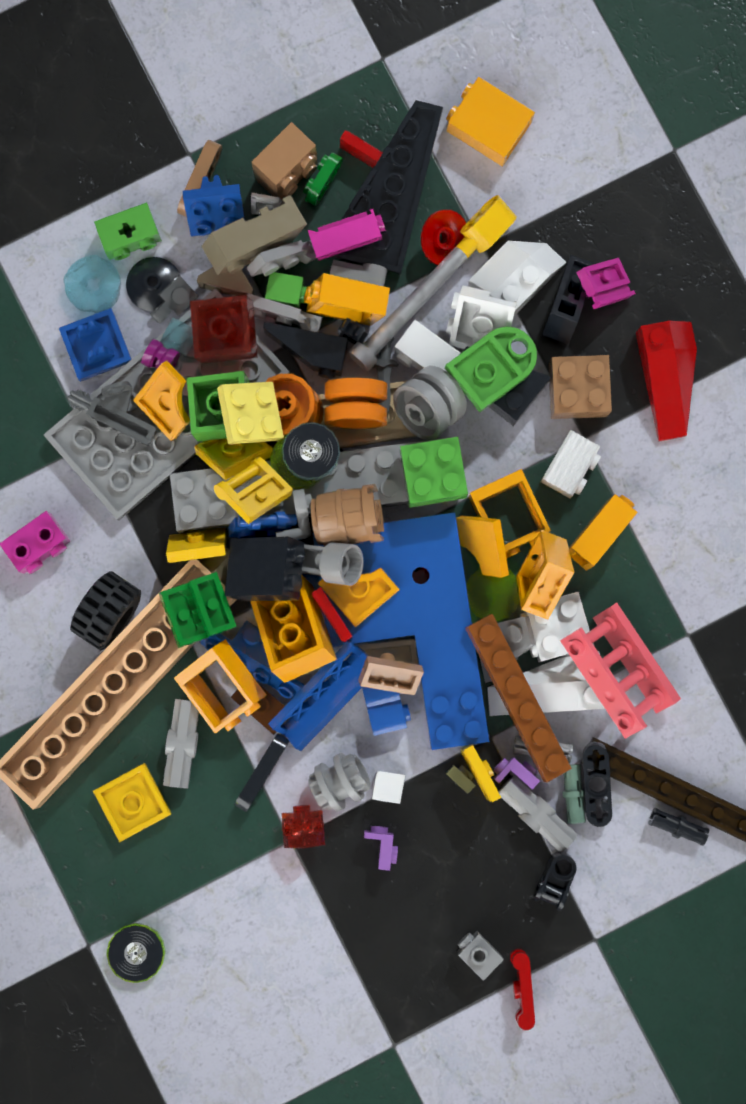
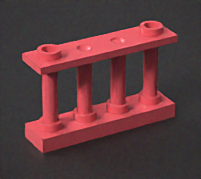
(637, 660)

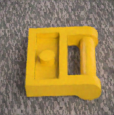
(258, 496)

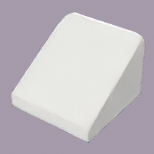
(260, 201)
(388, 787)

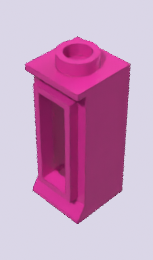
(347, 234)

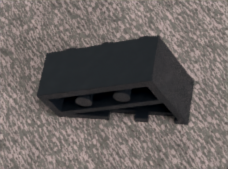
(518, 400)

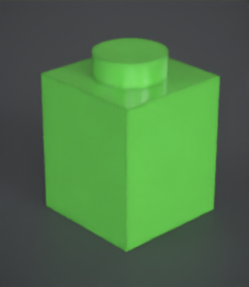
(286, 289)

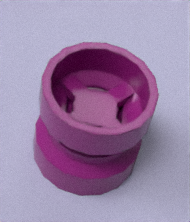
(157, 354)

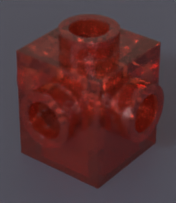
(303, 827)

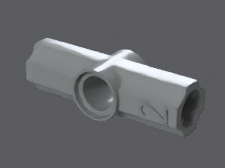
(181, 744)
(537, 813)

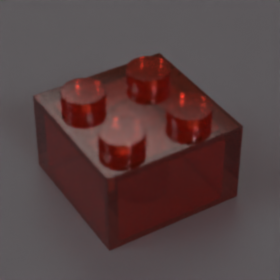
(223, 329)

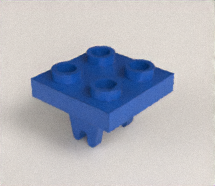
(212, 206)
(95, 344)

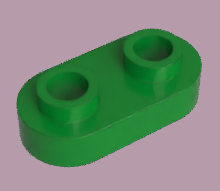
(327, 169)

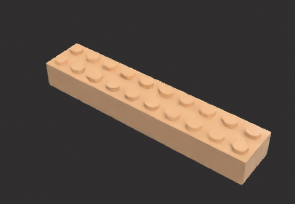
(97, 700)

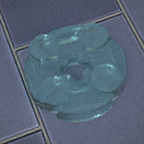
(92, 268)

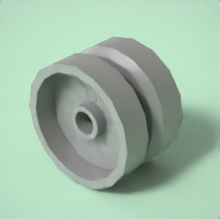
(429, 402)

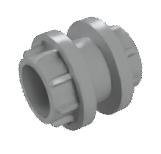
(339, 782)

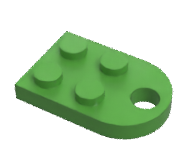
(492, 367)

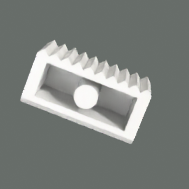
(570, 465)

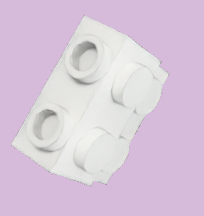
(477, 316)
(564, 620)

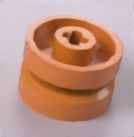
(300, 397)
(355, 403)

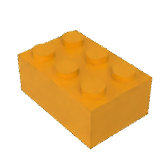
(294, 634)

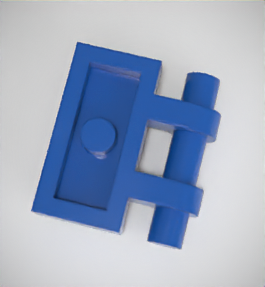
(263, 526)

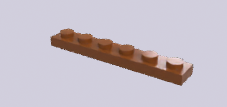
(518, 698)

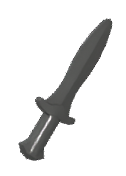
(384, 367)

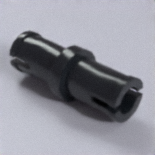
(678, 826)

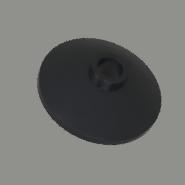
(137, 286)

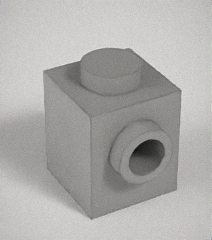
(479, 954)

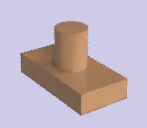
(390, 675)

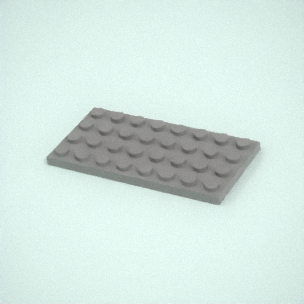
(120, 467)

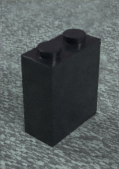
(265, 569)

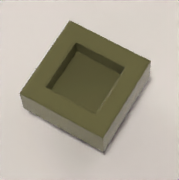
(461, 777)

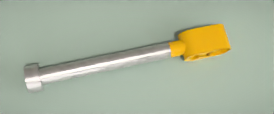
(479, 234)

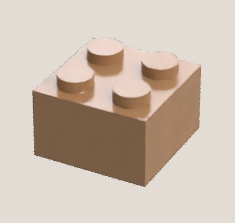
(285, 162)
(580, 387)

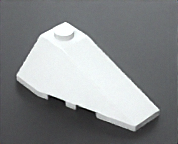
(556, 687)

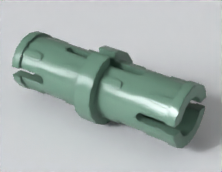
(574, 795)

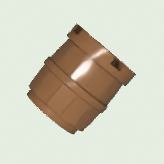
(347, 516)

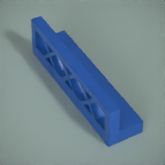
(326, 697)

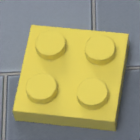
(250, 412)

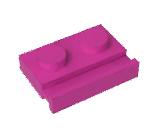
(605, 282)

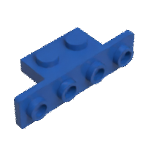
(251, 651)

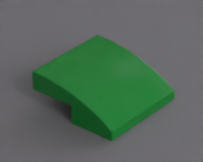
(197, 610)

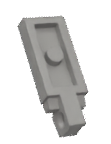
(283, 256)
(284, 314)

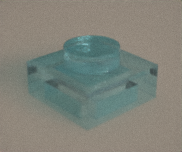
(178, 336)

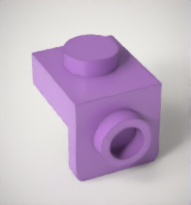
(523, 771)
(388, 852)

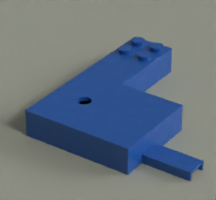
(433, 615)

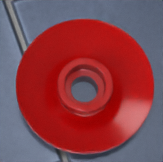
(449, 225)

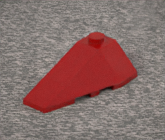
(668, 367)

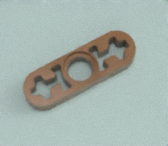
(204, 167)

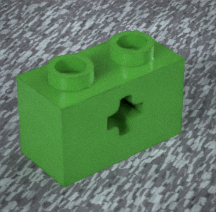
(114, 227)

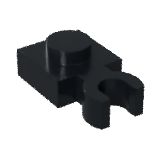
(353, 331)

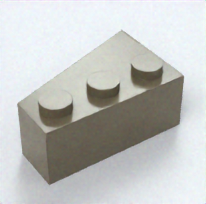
(243, 240)

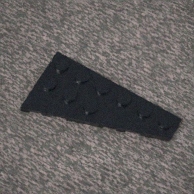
(396, 188)

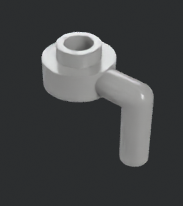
(302, 506)

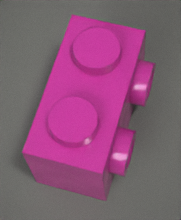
(35, 543)

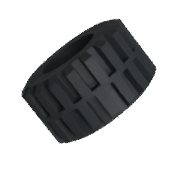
(105, 610)

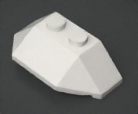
(518, 271)

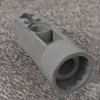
(334, 563)

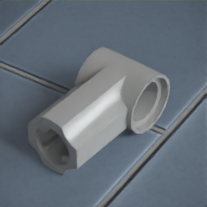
(367, 273)

